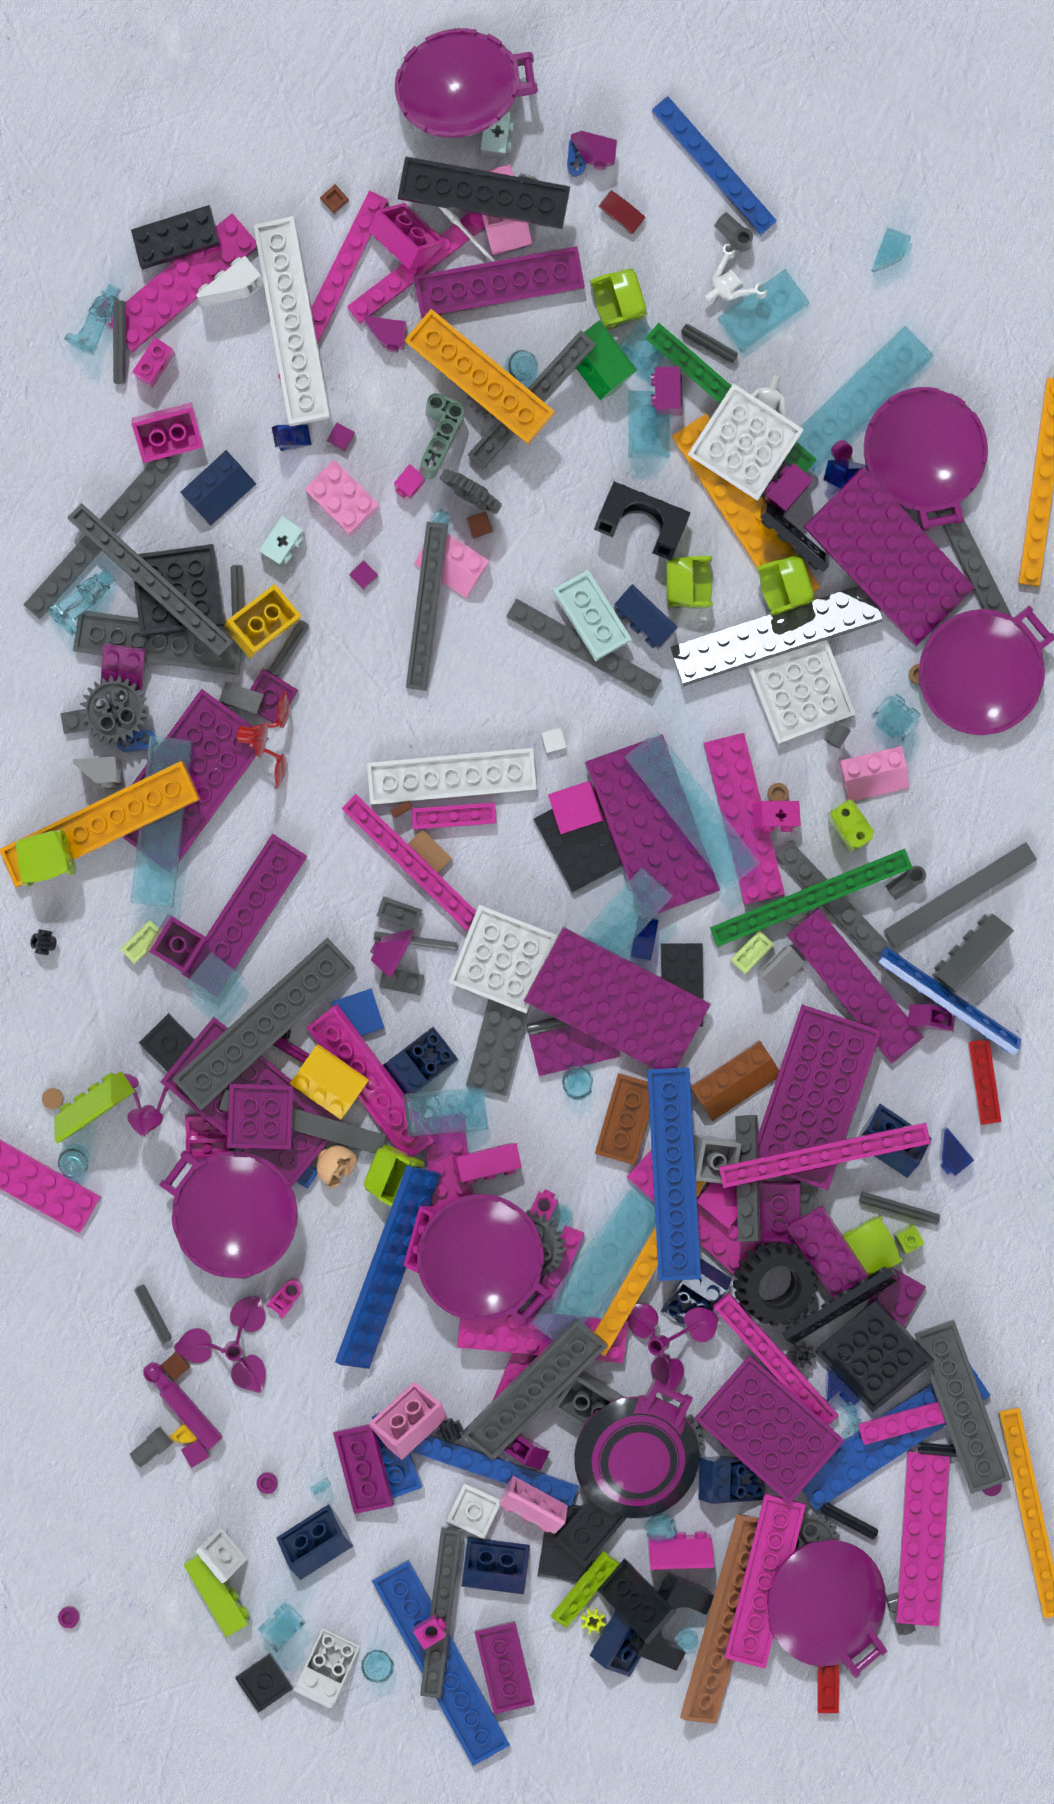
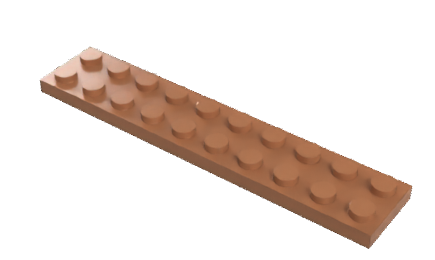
(711, 1667)

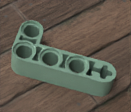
(440, 439)

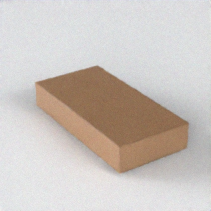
(429, 850)

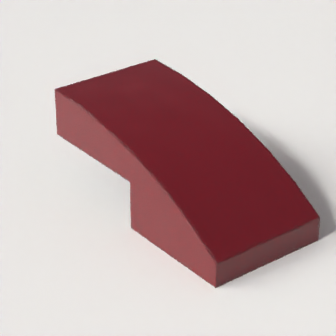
(621, 211)

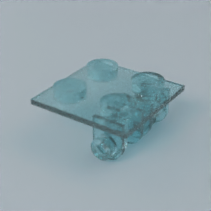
(640, 351)

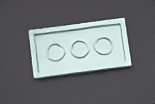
(591, 615)

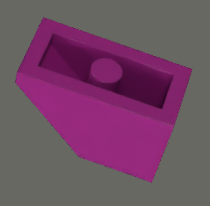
(595, 149)
(388, 332)
(930, 1017)
(527, 1452)

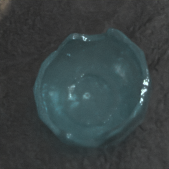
(521, 365)
(577, 1082)
(73, 1160)
(660, 1527)
(377, 1666)

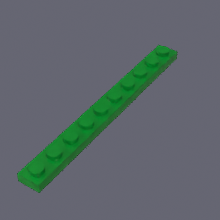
(710, 381)
(811, 897)

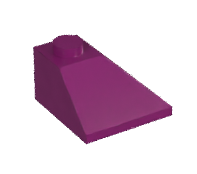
(390, 950)

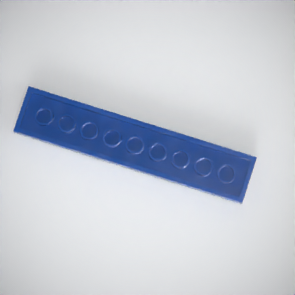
(674, 1174)
(386, 1269)
(857, 1461)
(461, 1696)

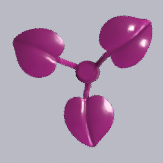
(146, 1117)
(642, 1320)
(247, 1373)

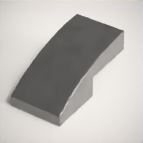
(241, 698)

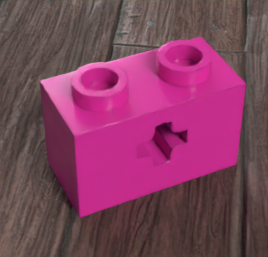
(153, 362)
(766, 811)

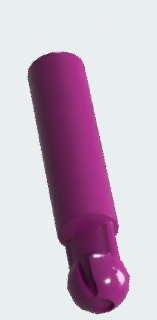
(182, 1406)

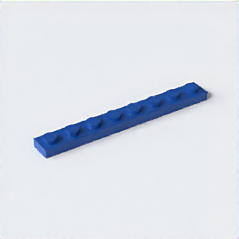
(714, 165)
(949, 1000)
(496, 1469)

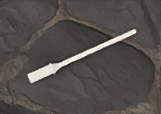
(455, 219)

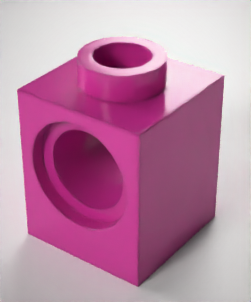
(409, 482)
(547, 1195)
(423, 1637)

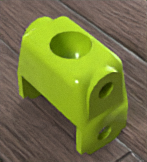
(618, 298)
(689, 582)
(785, 584)
(848, 823)
(44, 857)
(387, 1172)
(873, 1245)

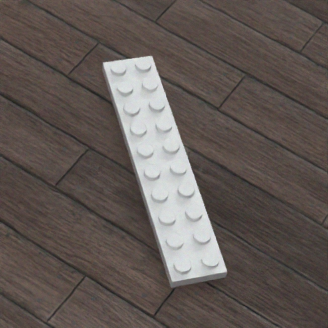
(292, 321)

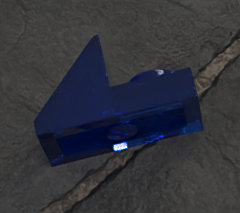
(291, 437)
(835, 1384)

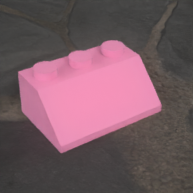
(461, 566)
(874, 774)
(408, 1420)
(533, 1505)

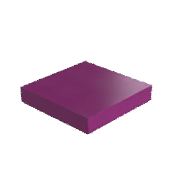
(272, 688)

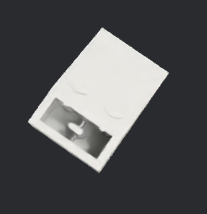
(233, 284)
(326, 1668)

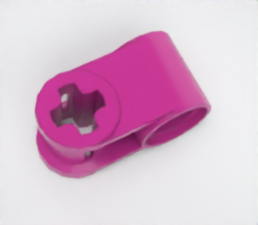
(283, 1300)

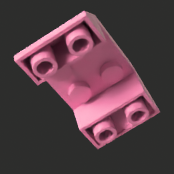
(505, 234)

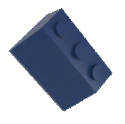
(218, 488)
(645, 617)
(904, 1160)
(314, 1542)
(495, 1565)
(613, 1647)

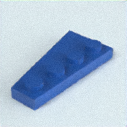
(401, 1473)

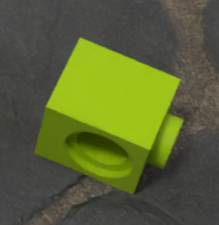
(909, 1238)

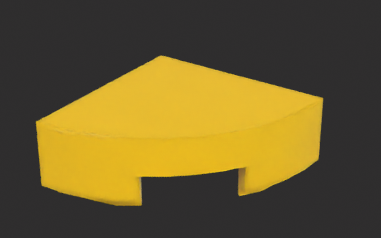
(183, 1435)

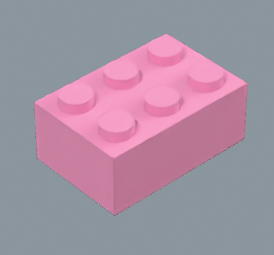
(342, 498)

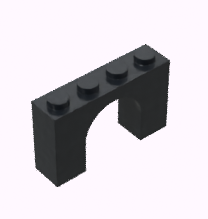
(625, 500)
(679, 1594)

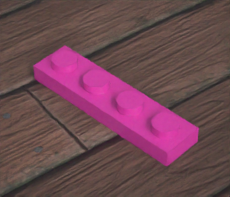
(453, 816)
(901, 1422)

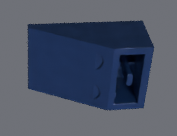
(420, 1062)
(696, 1293)
(728, 1481)

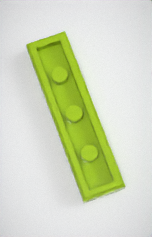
(584, 1589)

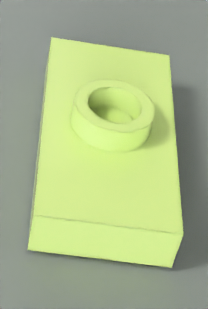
(136, 946)
(752, 952)

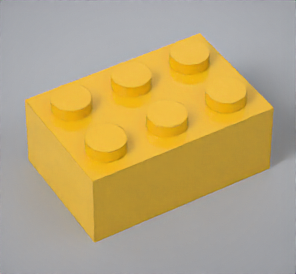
(262, 621)

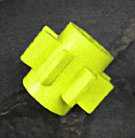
(592, 1627)

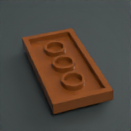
(625, 1120)

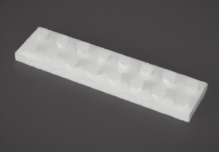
(451, 776)

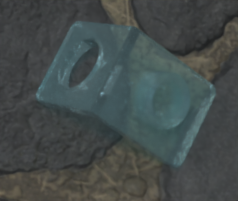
(851, 1410)

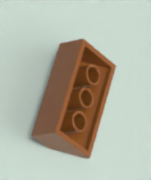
(735, 1080)

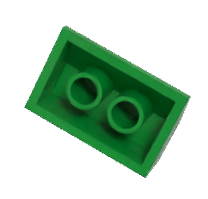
(606, 365)

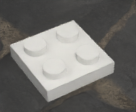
(473, 1510)
(221, 1555)

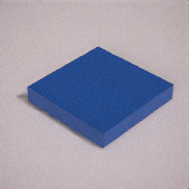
(361, 1011)

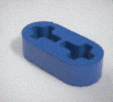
(571, 160)
(137, 746)

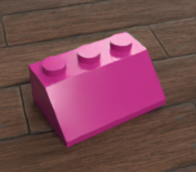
(405, 235)
(167, 432)
(681, 1551)

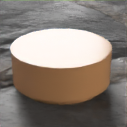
(913, 674)
(778, 792)
(52, 1098)

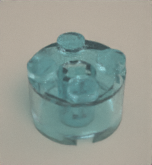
(896, 717)
(282, 1627)

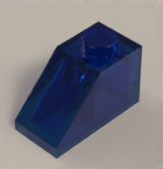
(841, 471)
(644, 942)
(953, 1154)

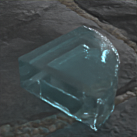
(320, 1486)

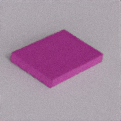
(778, 1208)

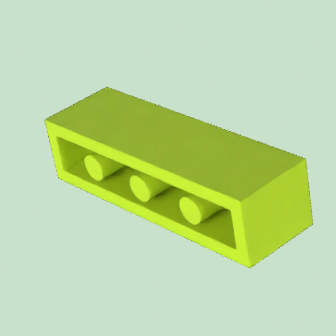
(219, 1597)

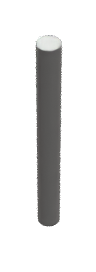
(423, 941)

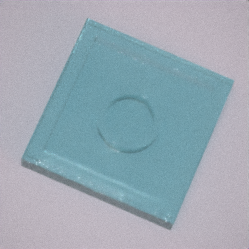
(214, 981)

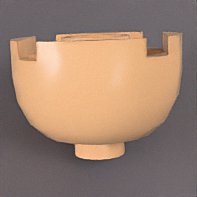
(334, 1164)

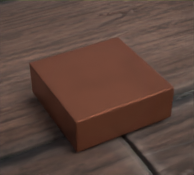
(334, 199)
(479, 525)
(401, 809)
(175, 1365)

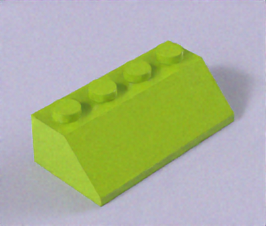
(91, 1105)

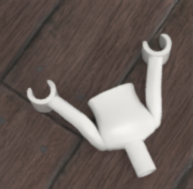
(729, 284)
(771, 396)

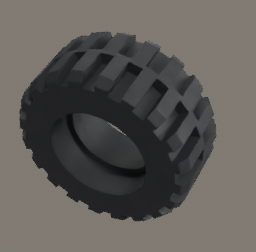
(792, 1301)

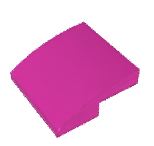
(575, 807)
(203, 1138)
(720, 1202)

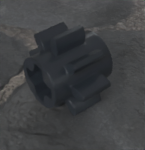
(43, 942)
(802, 1361)
(450, 1430)

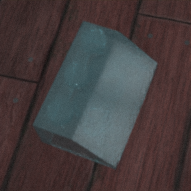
(646, 429)

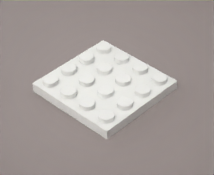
(745, 441)
(801, 691)
(501, 958)

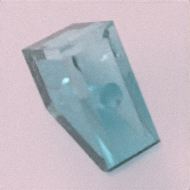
(892, 249)

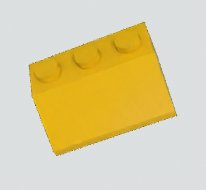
(329, 1081)

